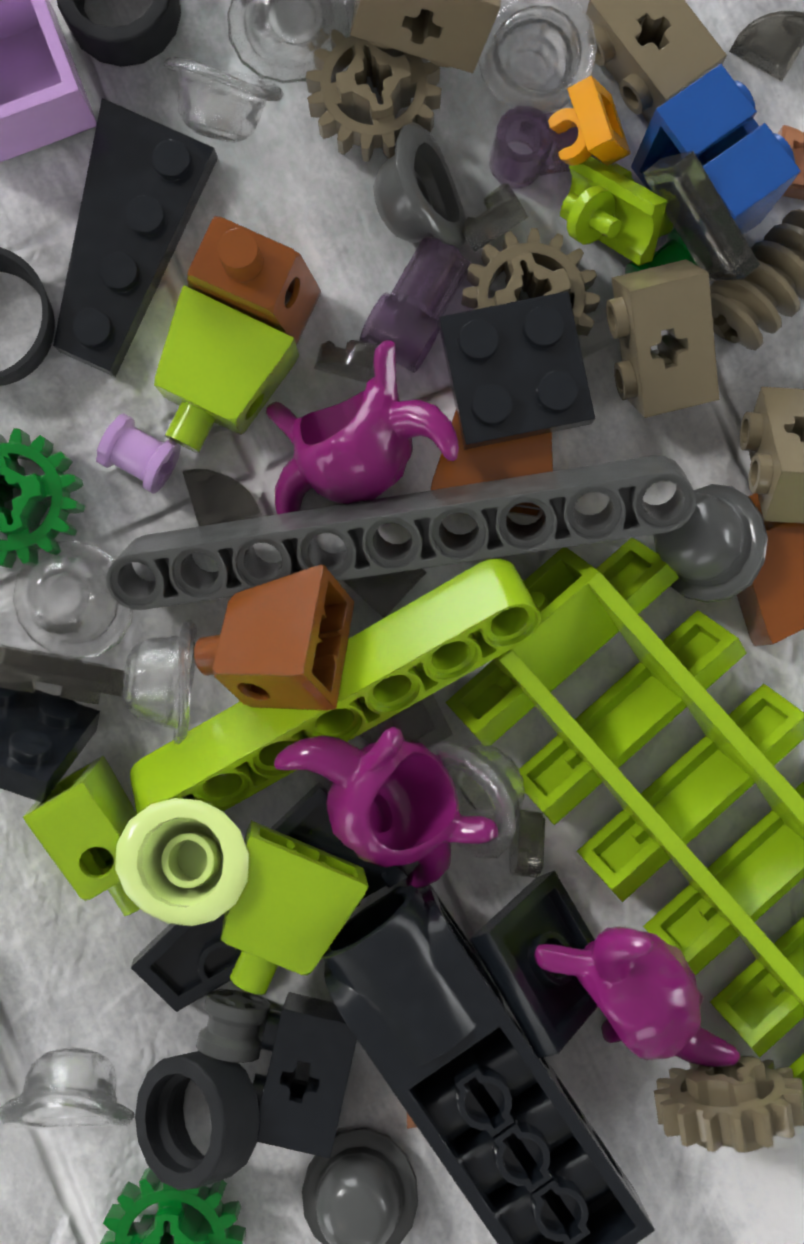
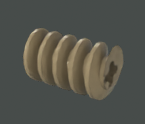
(771, 289)

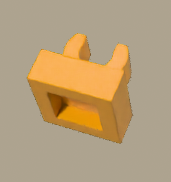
(597, 125)

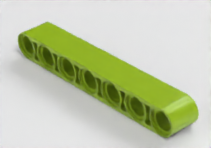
(383, 674)

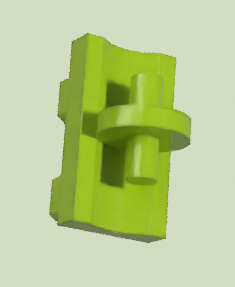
(615, 210)

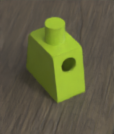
(218, 367)
(81, 830)
(288, 907)

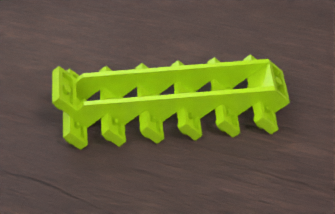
(579, 615)

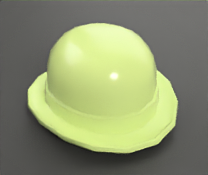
(182, 861)

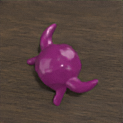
(359, 444)
(390, 802)
(643, 993)

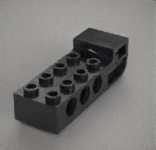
(473, 1080)

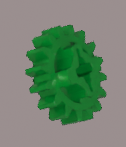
(38, 494)
(193, 1215)

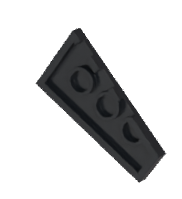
(128, 225)
(194, 960)

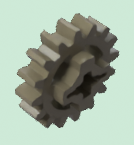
(352, 110)
(525, 272)
(730, 1104)

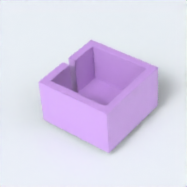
(38, 80)

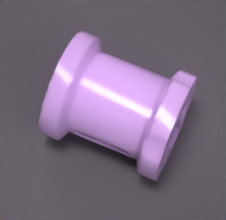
(138, 453)

